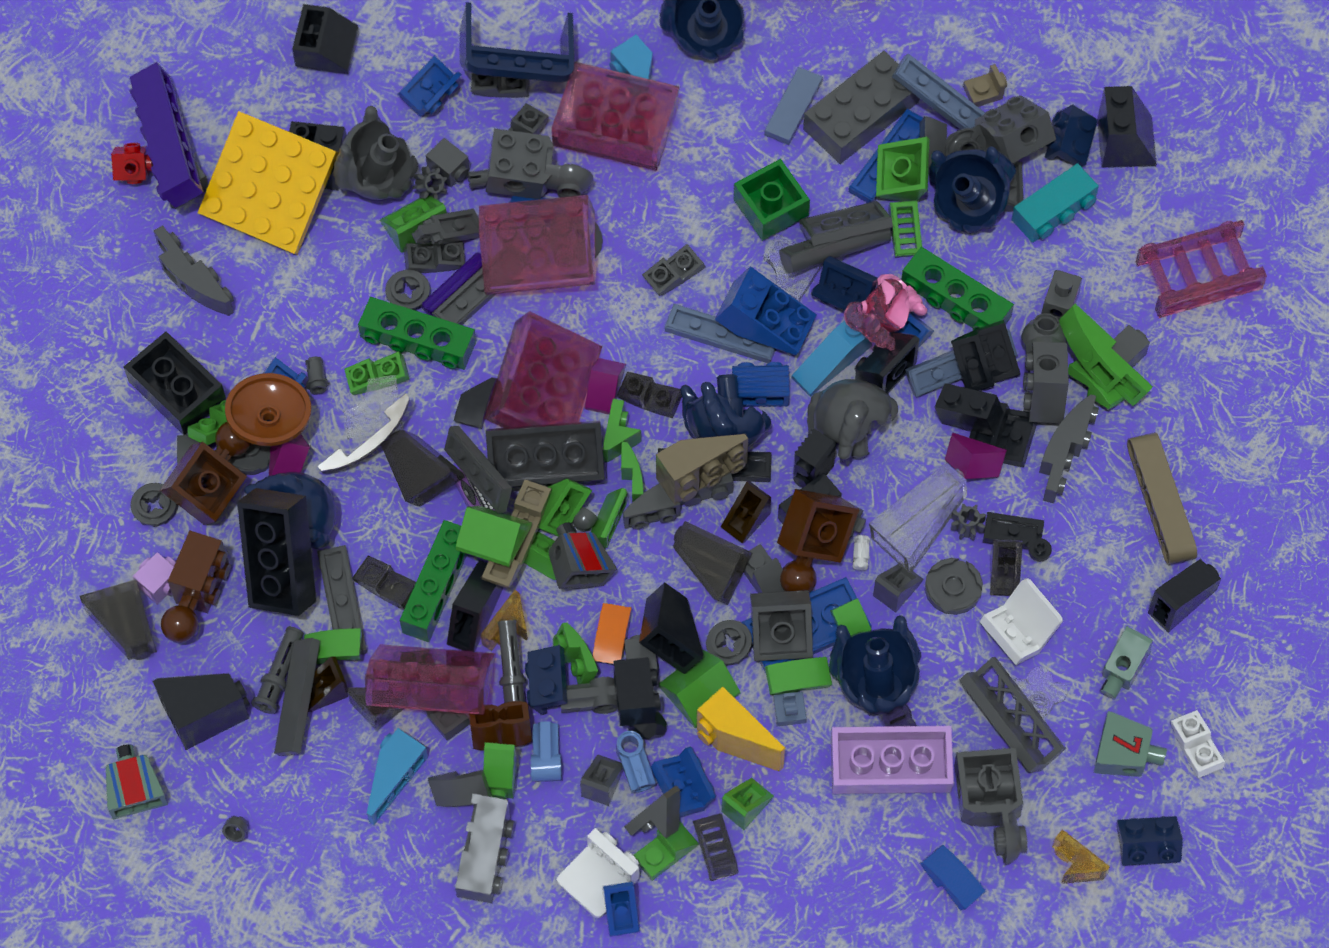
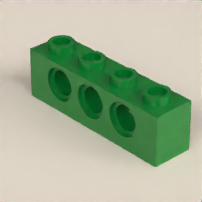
(951, 280)
(408, 322)
(433, 584)

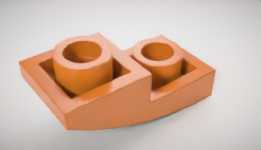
(611, 633)

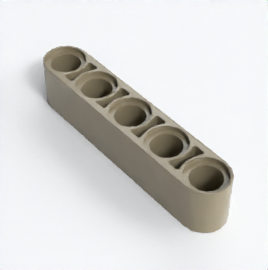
(1162, 498)

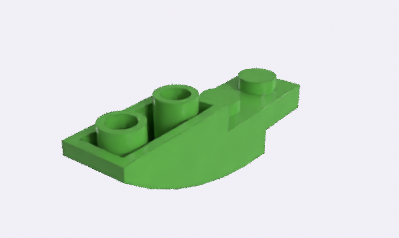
(1095, 353)

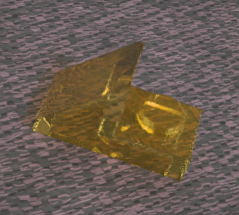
(510, 610)
(1085, 864)

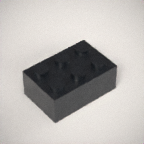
(174, 382)

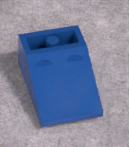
(765, 313)

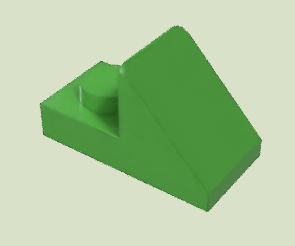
(618, 432)
(665, 852)

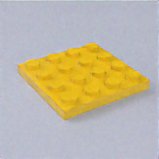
(268, 182)

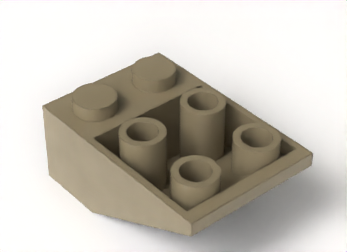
(699, 463)

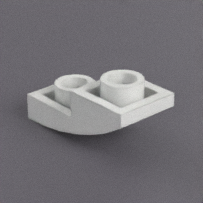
(1197, 744)

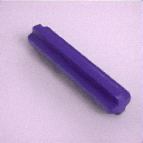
(453, 283)

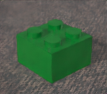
(771, 199)

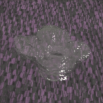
(1040, 688)

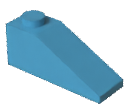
(830, 358)
(396, 765)

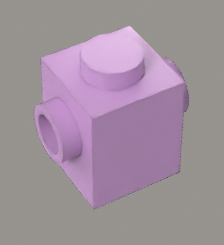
(154, 577)

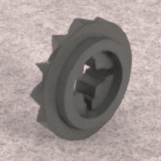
(414, 280)
(151, 493)
(735, 630)

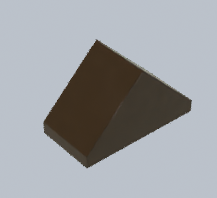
(747, 512)
(327, 685)

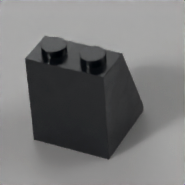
(1125, 129)
(202, 705)

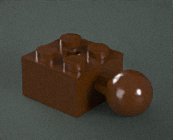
(212, 466)
(814, 529)
(194, 584)

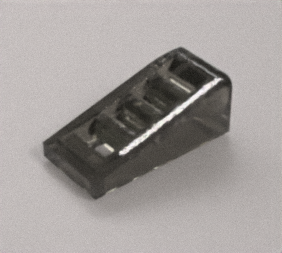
(721, 864)

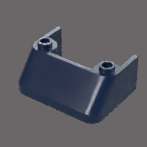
(517, 63)

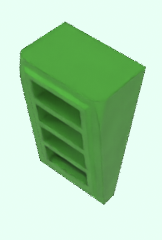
(904, 208)

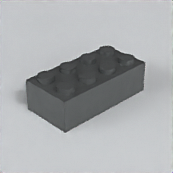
(859, 108)

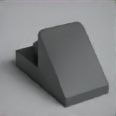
(763, 571)
(662, 813)

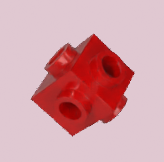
(131, 163)

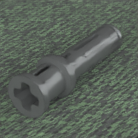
(512, 679)
(271, 681)

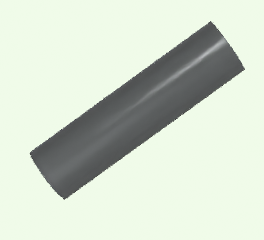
(805, 255)

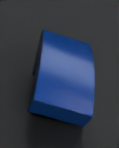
(954, 876)

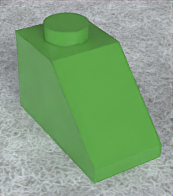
(500, 769)

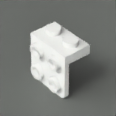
(1023, 622)
(597, 867)

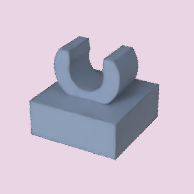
(789, 708)

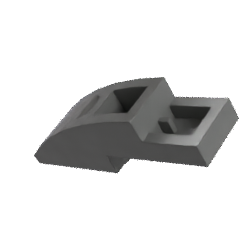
(190, 277)
(1065, 444)
(657, 506)

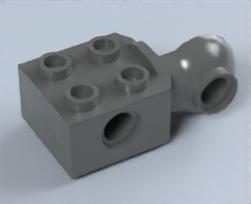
(1011, 128)
(524, 168)
(1047, 369)
(992, 796)

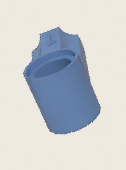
(546, 756)
(635, 764)

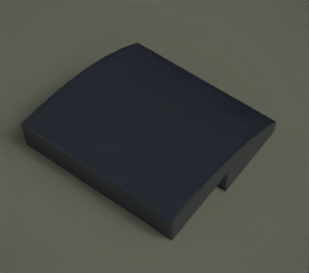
(985, 356)
(1012, 434)

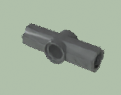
(595, 696)

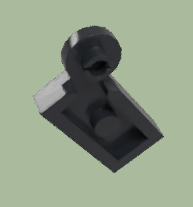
(1018, 528)

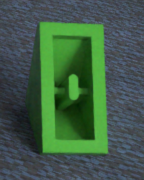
(563, 504)
(745, 802)

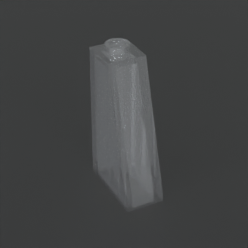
(918, 517)

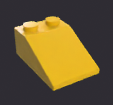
(736, 732)

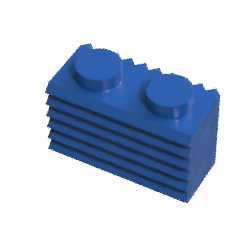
(763, 384)

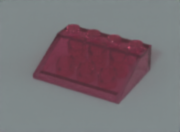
(615, 116)
(537, 244)
(542, 375)
(429, 679)

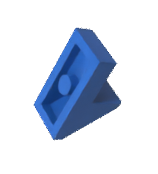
(621, 908)

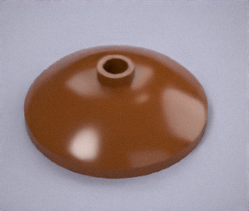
(268, 398)

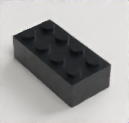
(547, 452)
(276, 551)

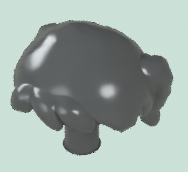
(374, 160)
(846, 414)

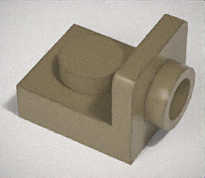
(986, 87)

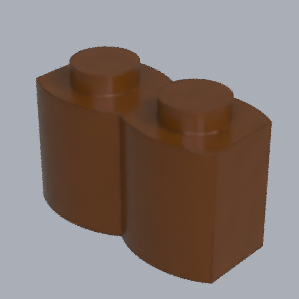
(501, 725)

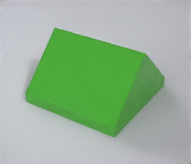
(903, 169)
(406, 220)
(491, 535)
(698, 685)

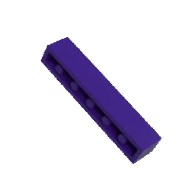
(165, 135)

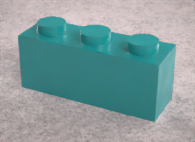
(1055, 203)

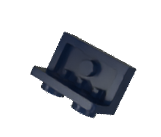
(1073, 134)
(843, 284)
(546, 678)
(1150, 840)

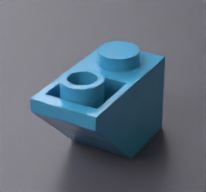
(632, 58)

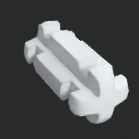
(861, 552)

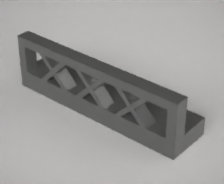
(1003, 720)

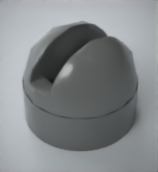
(584, 519)
(229, 828)

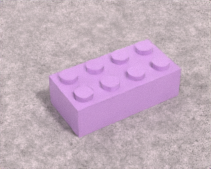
(891, 759)

